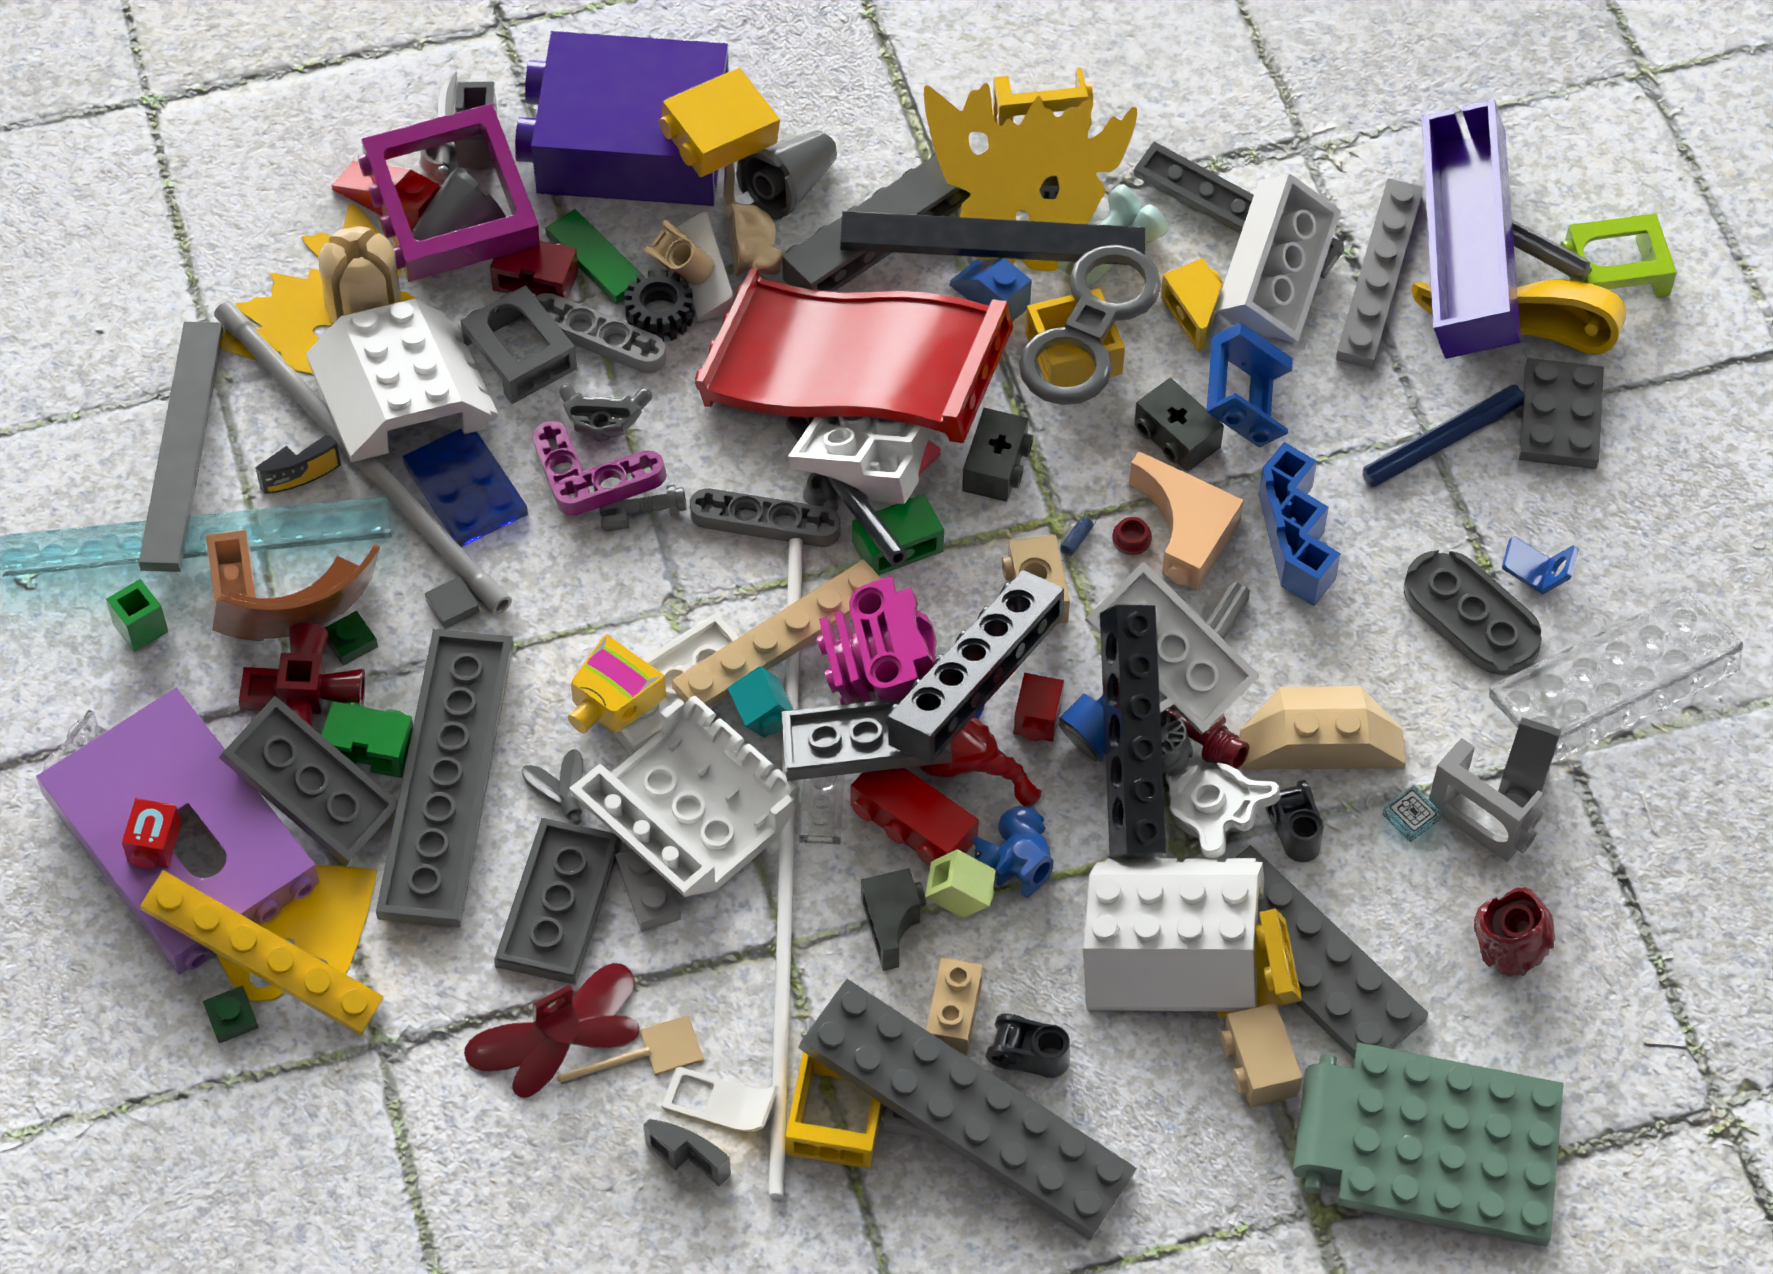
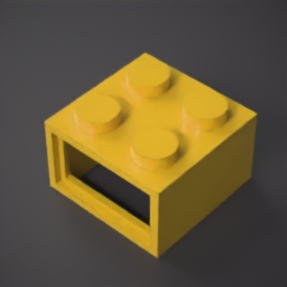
(1066, 363)

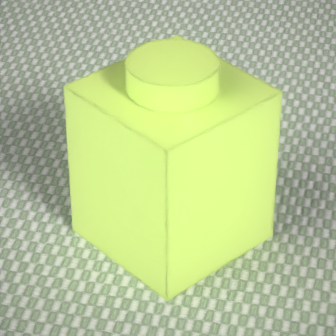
(960, 883)

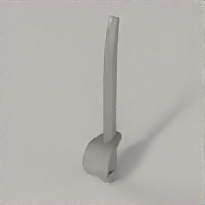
(442, 153)

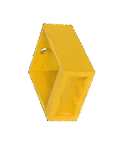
(825, 1142)

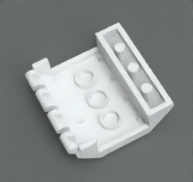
(396, 371)
(692, 800)
(1172, 934)

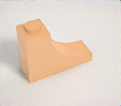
(1196, 513)

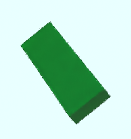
(594, 254)

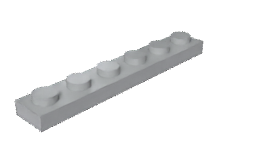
(1379, 273)

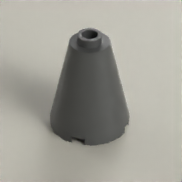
(786, 171)
(456, 207)

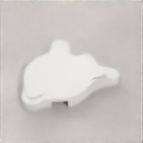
(1215, 801)

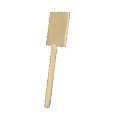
(666, 1045)

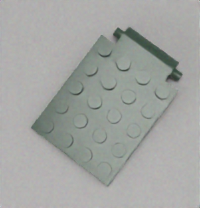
(1433, 1141)

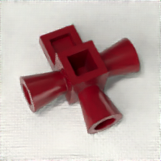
(301, 678)

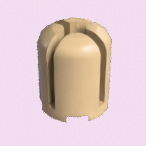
(358, 272)

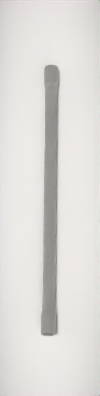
(481, 583)

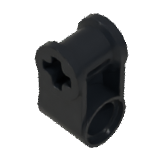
(1297, 815)
(1025, 1045)

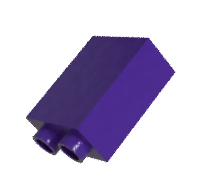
(602, 116)

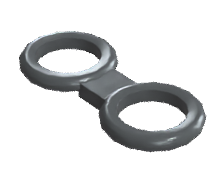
(1089, 325)

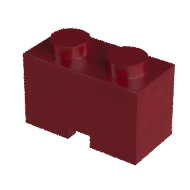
(541, 268)

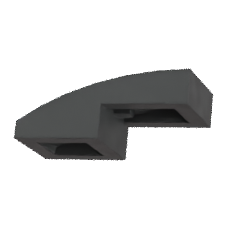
(679, 1145)

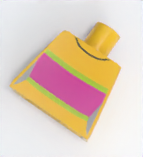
(614, 688)

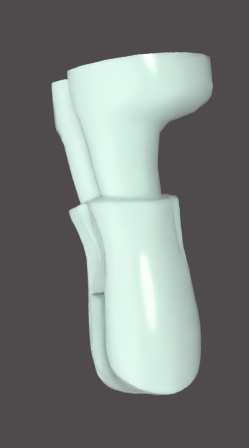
(1123, 212)

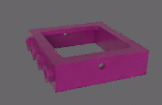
(466, 245)

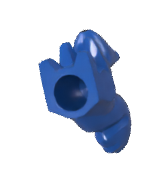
(1023, 852)

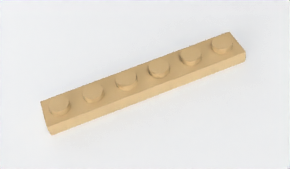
(773, 639)

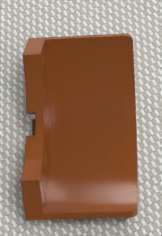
(317, 604)

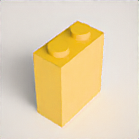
(719, 122)

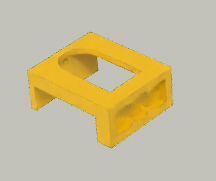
(1007, 105)

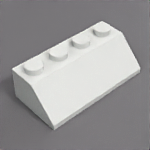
(1278, 258)

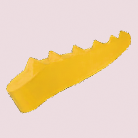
(1562, 311)

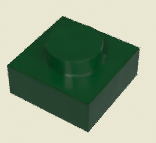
(350, 638)
(230, 1014)

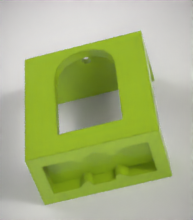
(1657, 262)

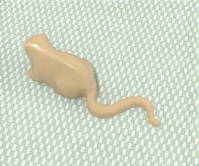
(750, 233)

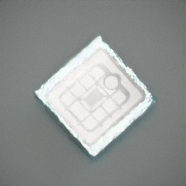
(1412, 813)

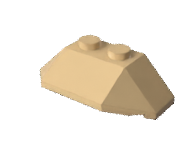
(1322, 731)

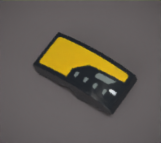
(288, 471)

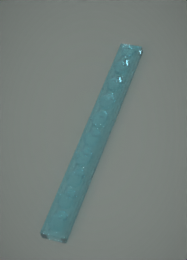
(265, 530)

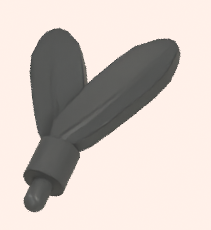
(556, 790)

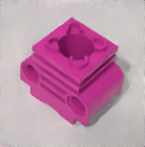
(887, 650)

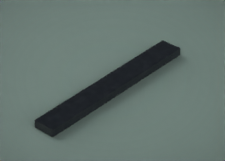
(981, 236)

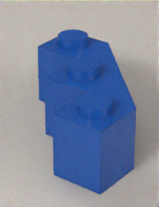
(1296, 525)

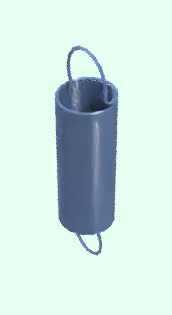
(1076, 536)

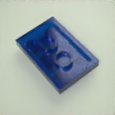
(465, 486)

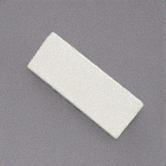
(715, 295)

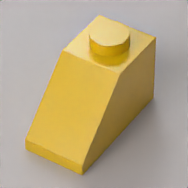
(1192, 297)

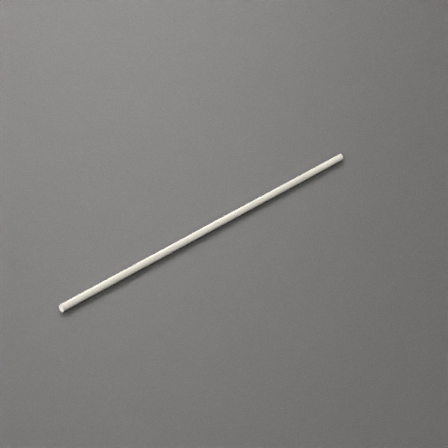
(784, 921)

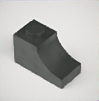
(891, 907)

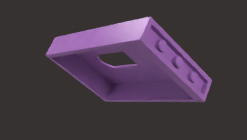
(174, 759)

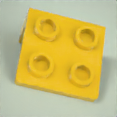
(1274, 963)

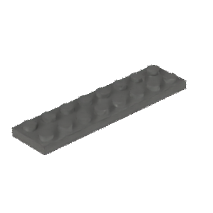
(445, 779)
(968, 1108)

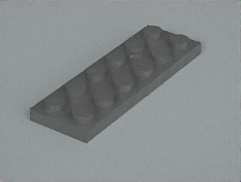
(1335, 977)

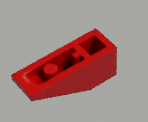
(412, 189)

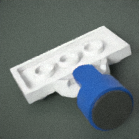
(1195, 664)

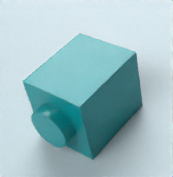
(760, 701)

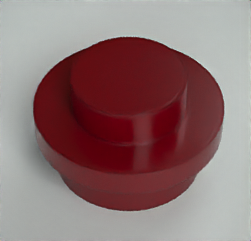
(1131, 536)

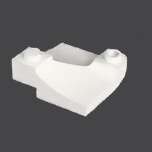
(864, 452)

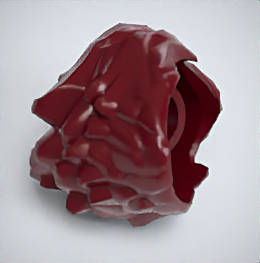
(1514, 931)

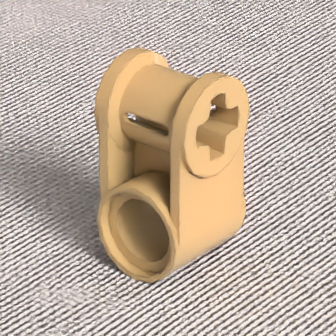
(680, 254)

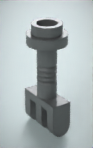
(616, 514)

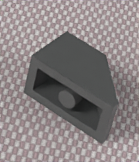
(1529, 761)

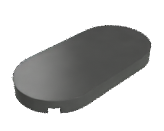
(1473, 612)

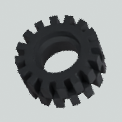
(660, 288)

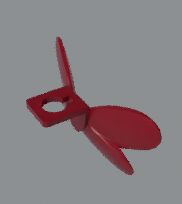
(543, 1044)

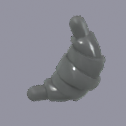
(603, 415)

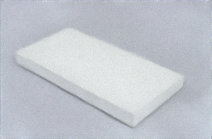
(672, 661)

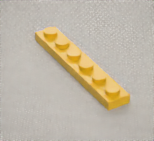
(261, 952)

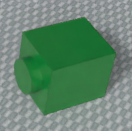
(137, 615)

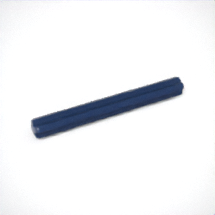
(1443, 435)

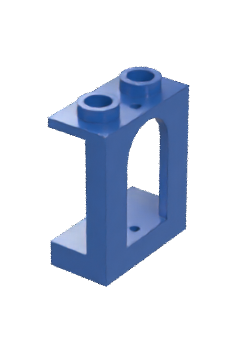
(1263, 364)

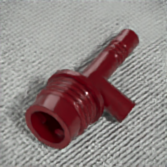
(1217, 742)

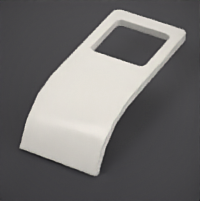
(729, 1103)

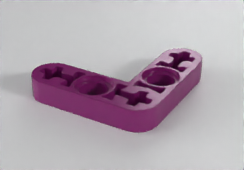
(579, 481)

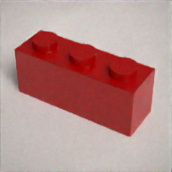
(913, 813)

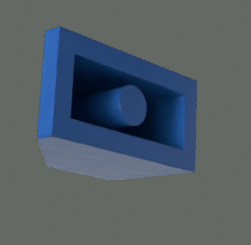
(994, 280)

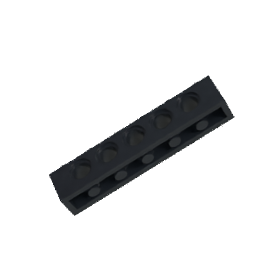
(975, 667)
(1132, 731)

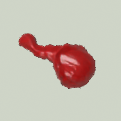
(978, 751)

